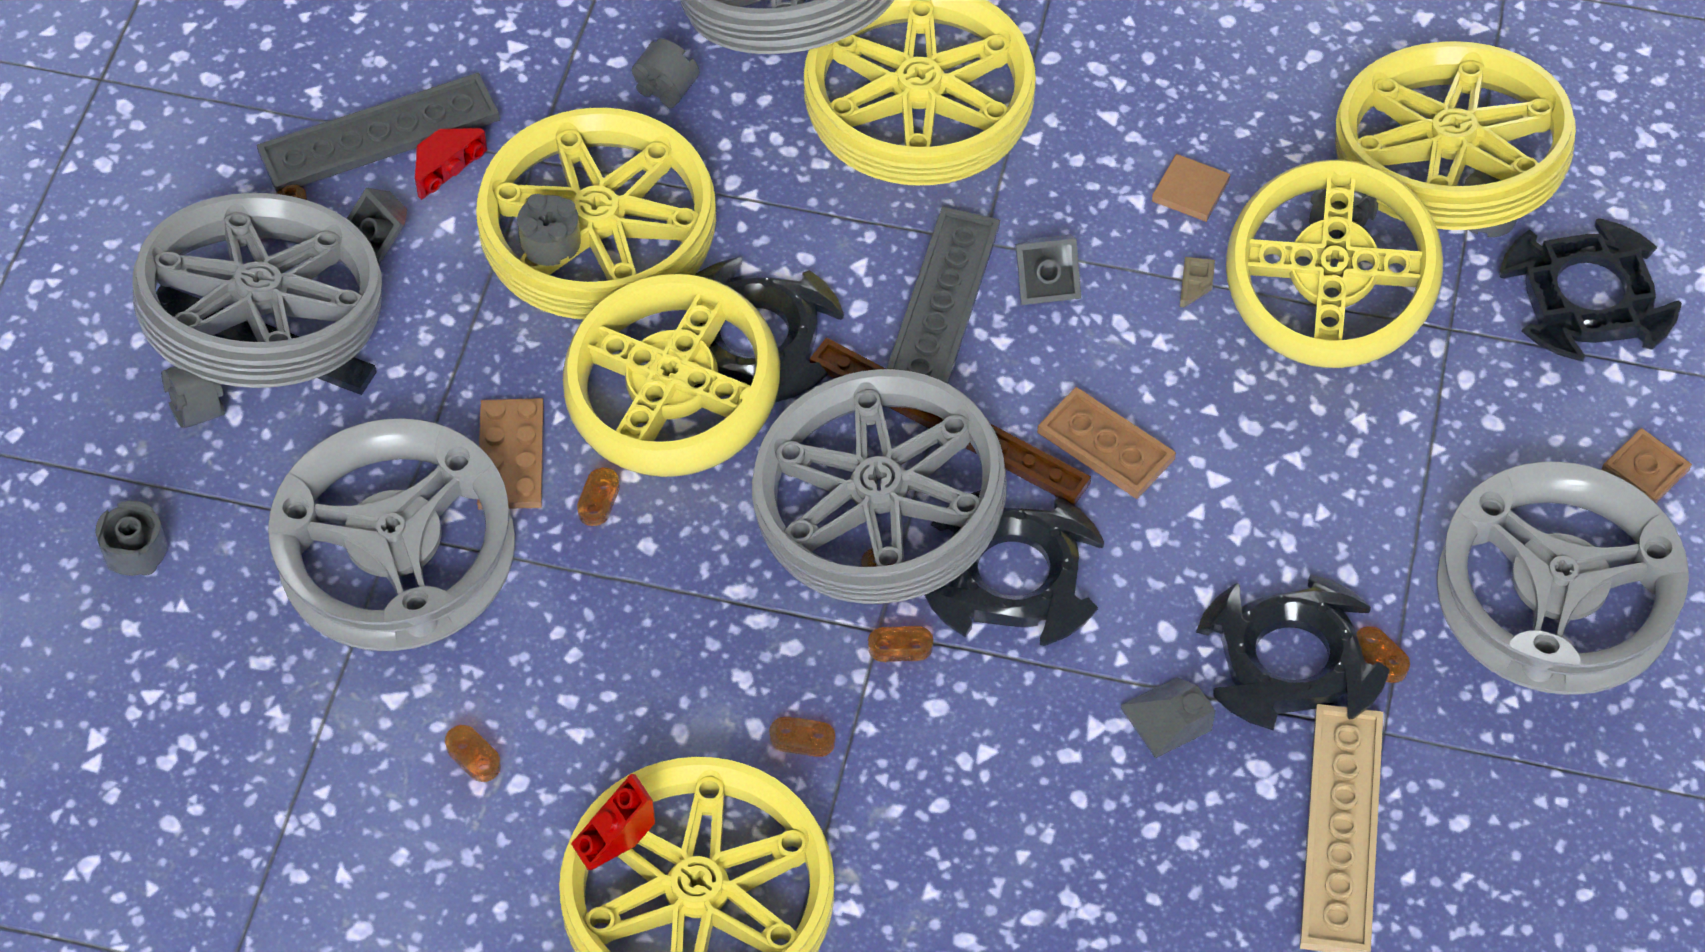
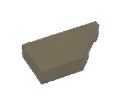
(1196, 280)

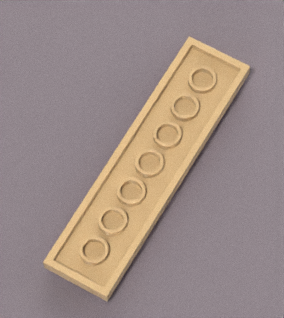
(1342, 831)

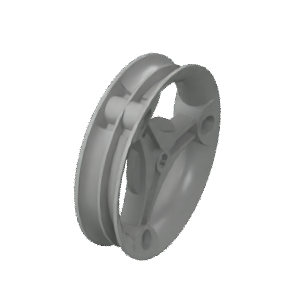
(391, 533)
(1562, 576)

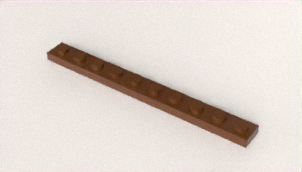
(1018, 455)

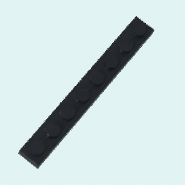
(352, 376)

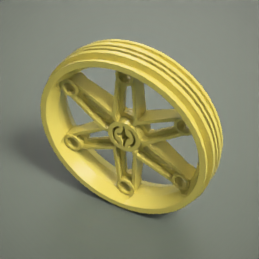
(921, 85)
(1461, 133)
(598, 207)
(699, 884)

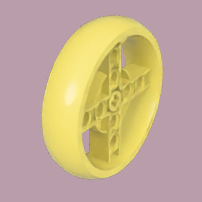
(1340, 179)
(671, 375)

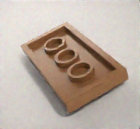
(514, 442)
(1106, 442)

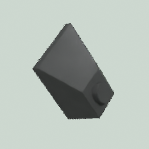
(379, 218)
(1048, 269)
(1170, 715)

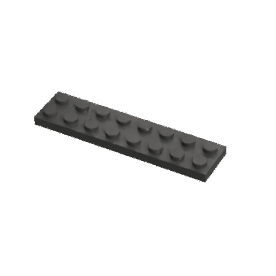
(376, 132)
(944, 294)

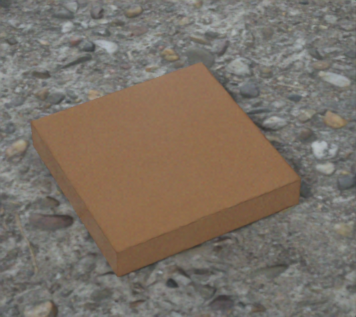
(1191, 187)
(1647, 465)

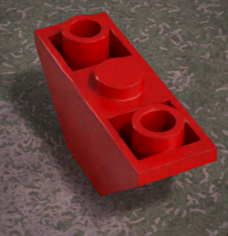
(445, 156)
(616, 825)

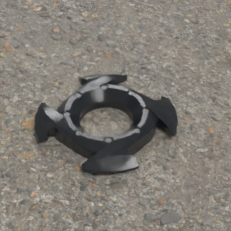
(798, 307)
(1564, 322)
(1055, 600)
(1319, 610)

